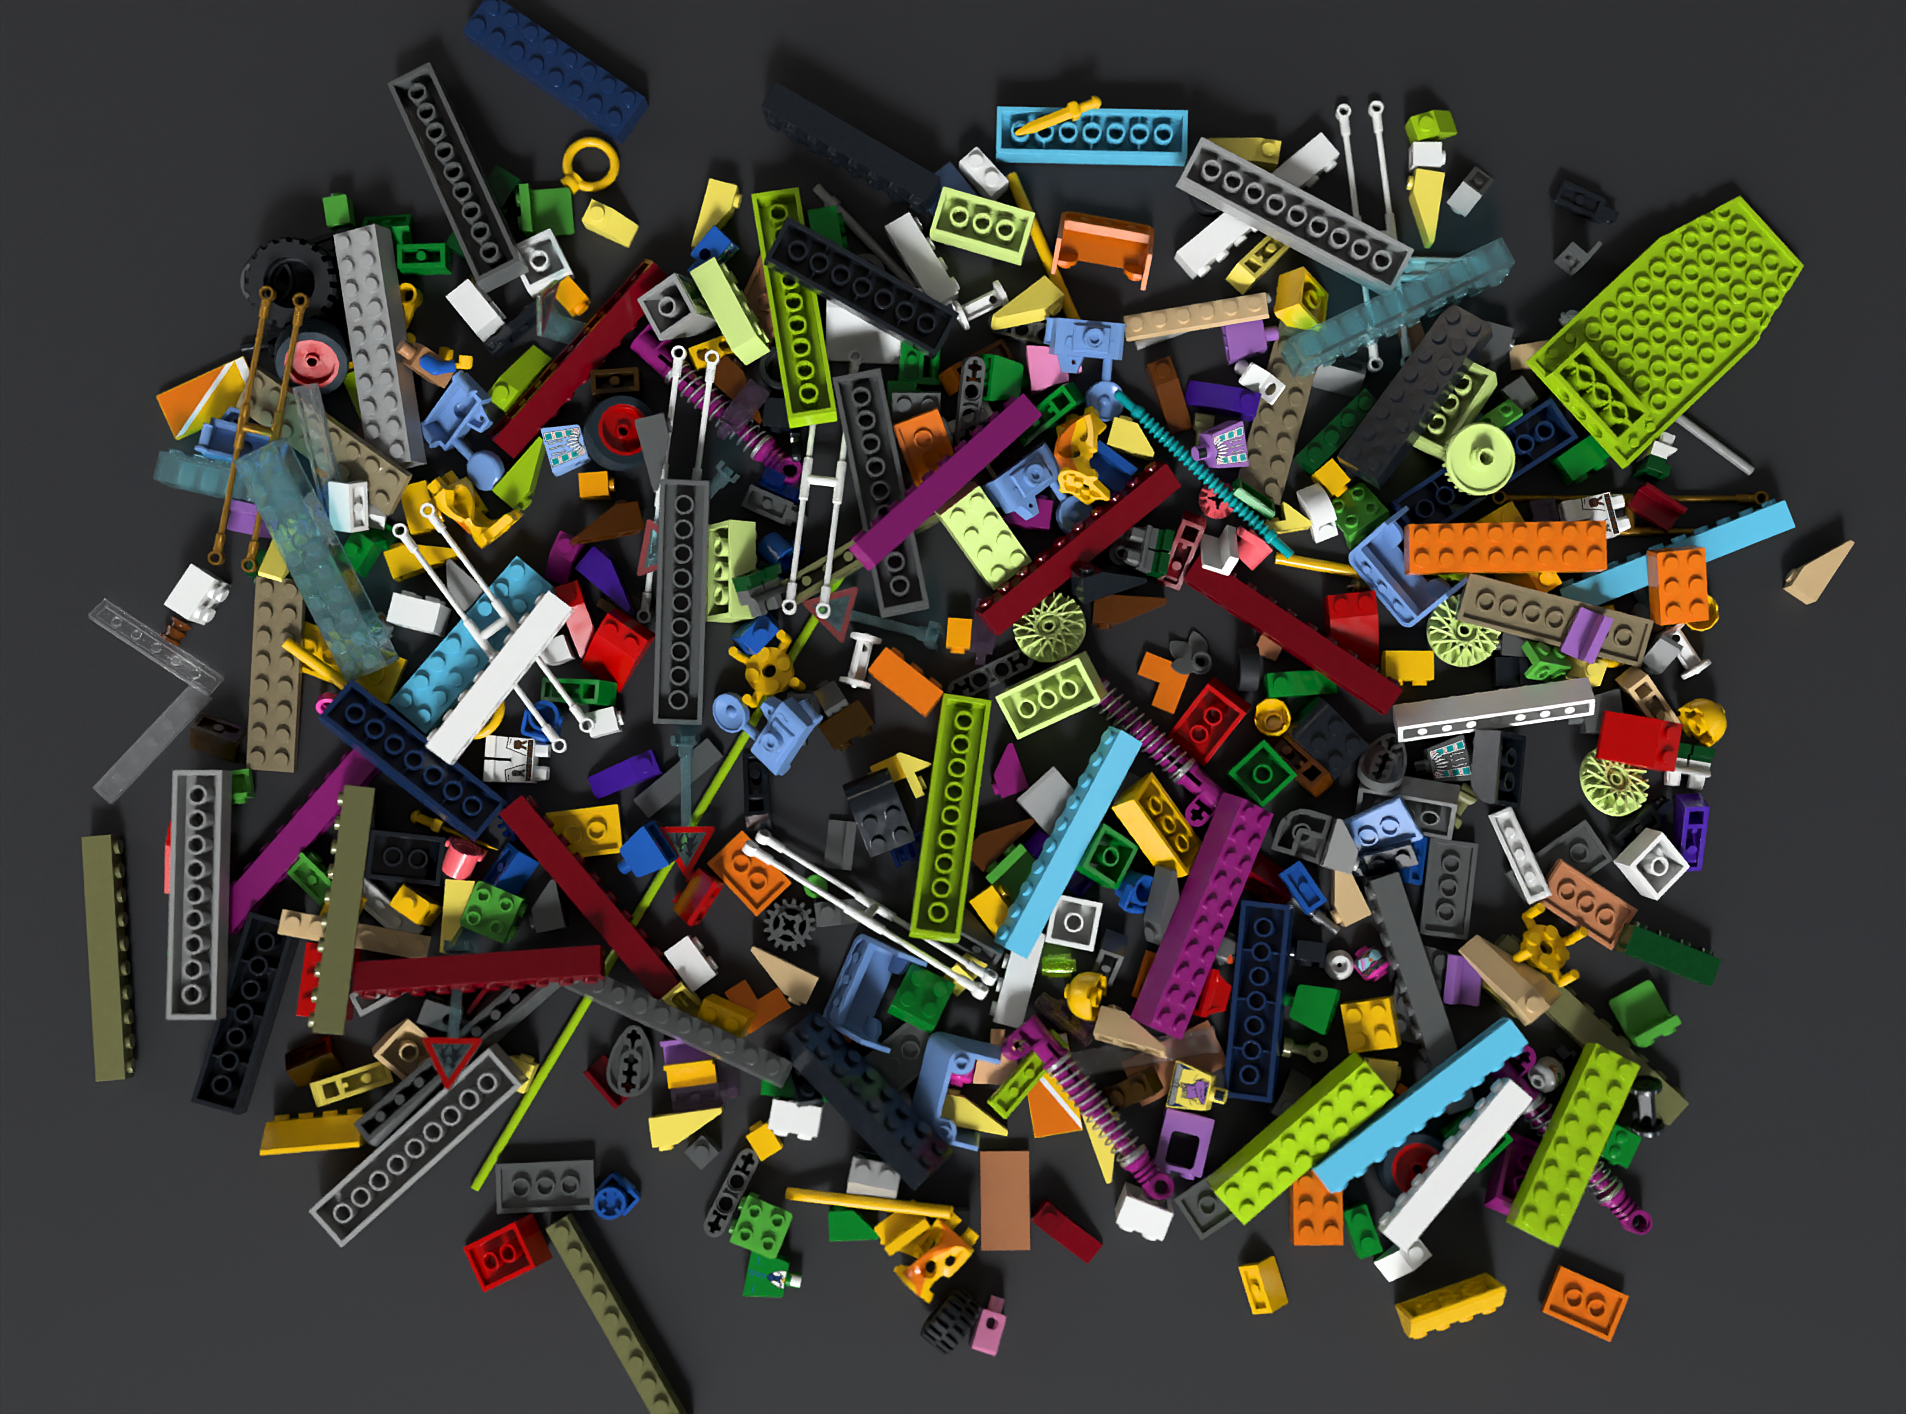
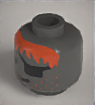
(1227, 950)

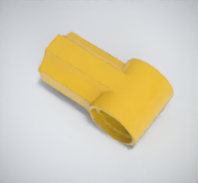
(410, 306)

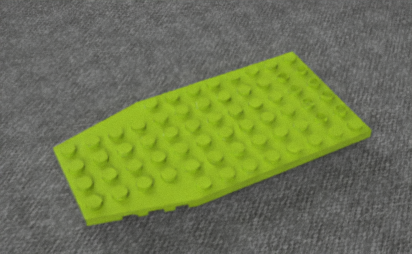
(1668, 327)

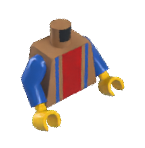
(429, 365)

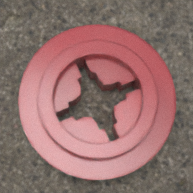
(1209, 507)

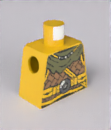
(415, 904)

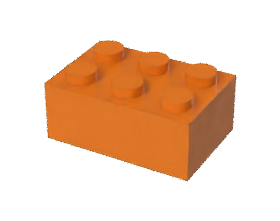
(1677, 585)
(906, 681)
(1314, 1212)

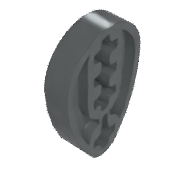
(1373, 757)
(616, 1065)

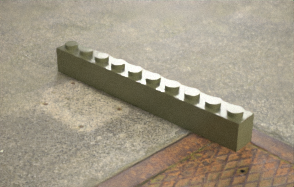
(845, 562)
(343, 910)
(108, 957)
(1584, 1027)
(613, 1316)

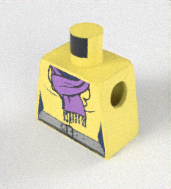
(1194, 1088)

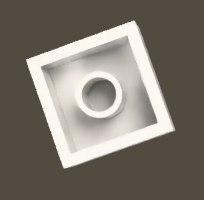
(544, 261)
(473, 306)
(198, 595)
(413, 612)
(1651, 863)
(1074, 923)
(789, 1118)
(1141, 1214)

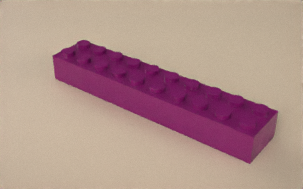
(1202, 915)

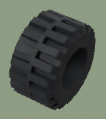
(951, 1320)

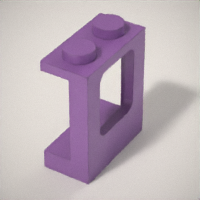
(1188, 1123)

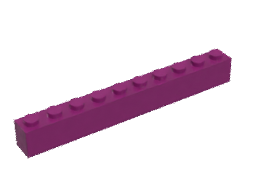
(944, 482)
(299, 835)

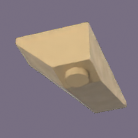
(1516, 984)
(402, 1048)

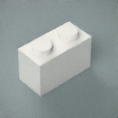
(983, 175)
(691, 962)

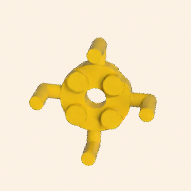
(756, 668)
(1554, 944)

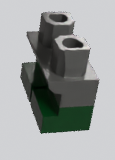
(1151, 551)
(760, 586)

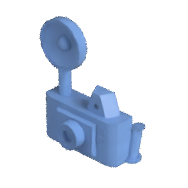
(1092, 339)
(451, 420)
(219, 436)
(1026, 478)
(782, 736)

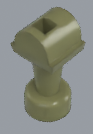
(1200, 424)
(1466, 798)
(1313, 1051)

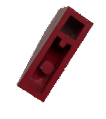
(1183, 549)
(1065, 1231)

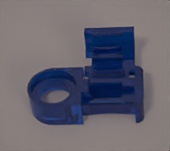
(773, 481)
(908, 851)

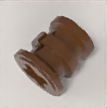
(176, 631)

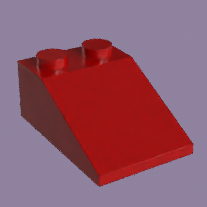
(1354, 623)
(617, 648)
(1209, 721)
(1639, 741)
(697, 897)
(507, 1252)

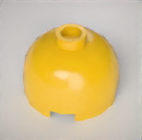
(1703, 720)
(1085, 995)

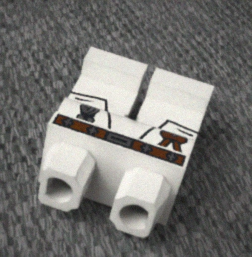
(1596, 508)
(523, 764)

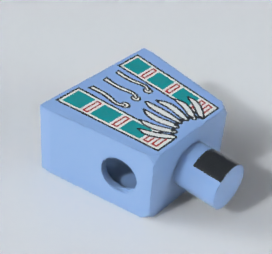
(565, 448)

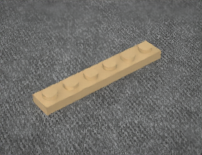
(1196, 317)
(368, 936)

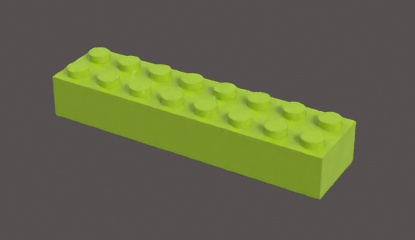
(1299, 1137)
(1572, 1144)

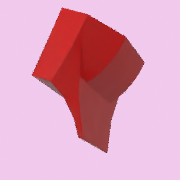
(1213, 995)

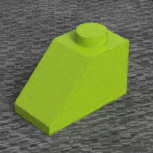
(1430, 126)

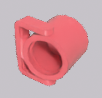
(1251, 548)
(461, 857)

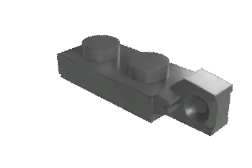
(771, 506)

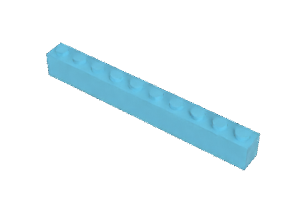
(1718, 541)
(1067, 841)
(1419, 1104)

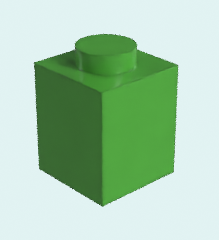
(339, 212)

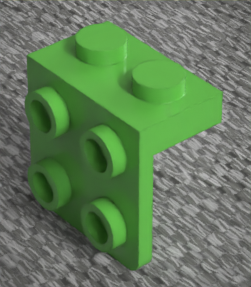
(545, 210)
(1358, 514)
(1011, 870)
(494, 912)
(1643, 1014)
(760, 1226)

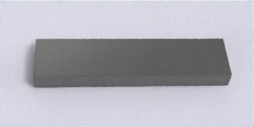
(669, 784)

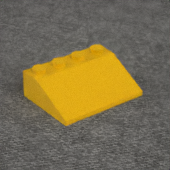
(1450, 1304)

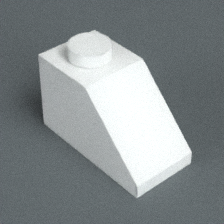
(1397, 1263)

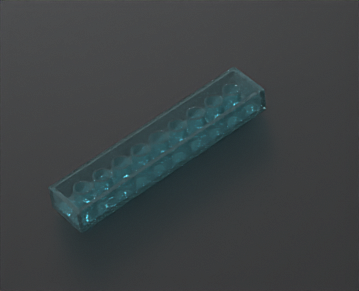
(1397, 308)
(316, 559)

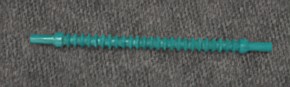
(1269, 535)

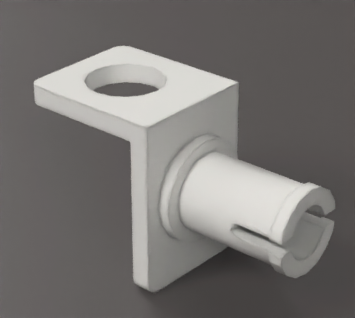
(1258, 380)

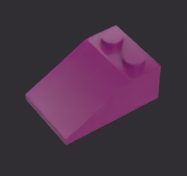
(1509, 1173)

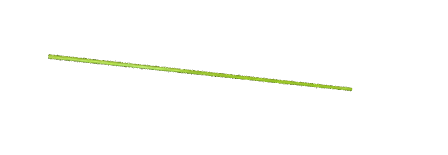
(637, 915)

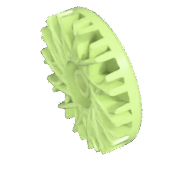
(1464, 462)
(1051, 629)
(1451, 644)
(1612, 786)

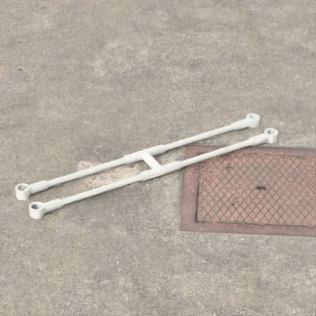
(1389, 216)
(697, 471)
(838, 484)
(482, 636)
(764, 837)

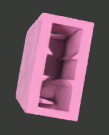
(1044, 370)
(986, 1338)

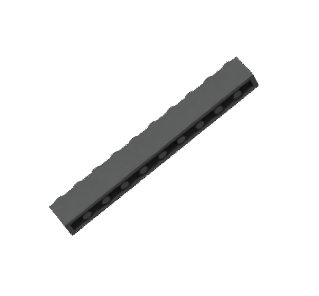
(1413, 975)
(686, 1029)
(425, 1081)

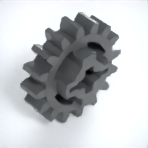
(781, 912)

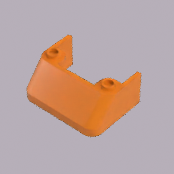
(1104, 243)

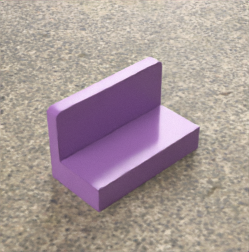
(243, 518)
(1586, 635)
(1462, 982)
(679, 1052)

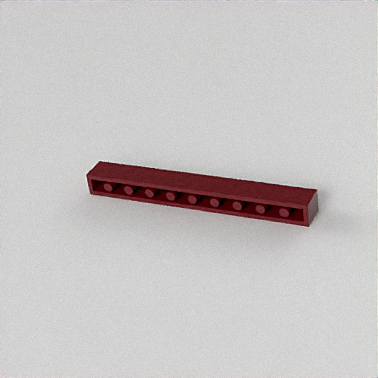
(574, 363)
(1077, 547)
(1296, 637)
(590, 897)
(479, 971)

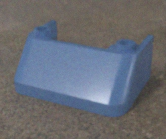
(1382, 568)
(862, 987)
(944, 1056)

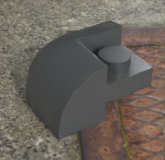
(1303, 835)

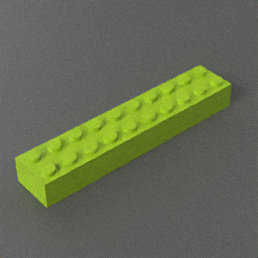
(794, 320)
(950, 819)

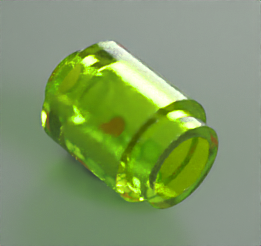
(1058, 965)

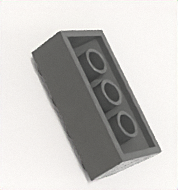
(1429, 801)

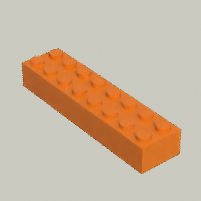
(1505, 548)

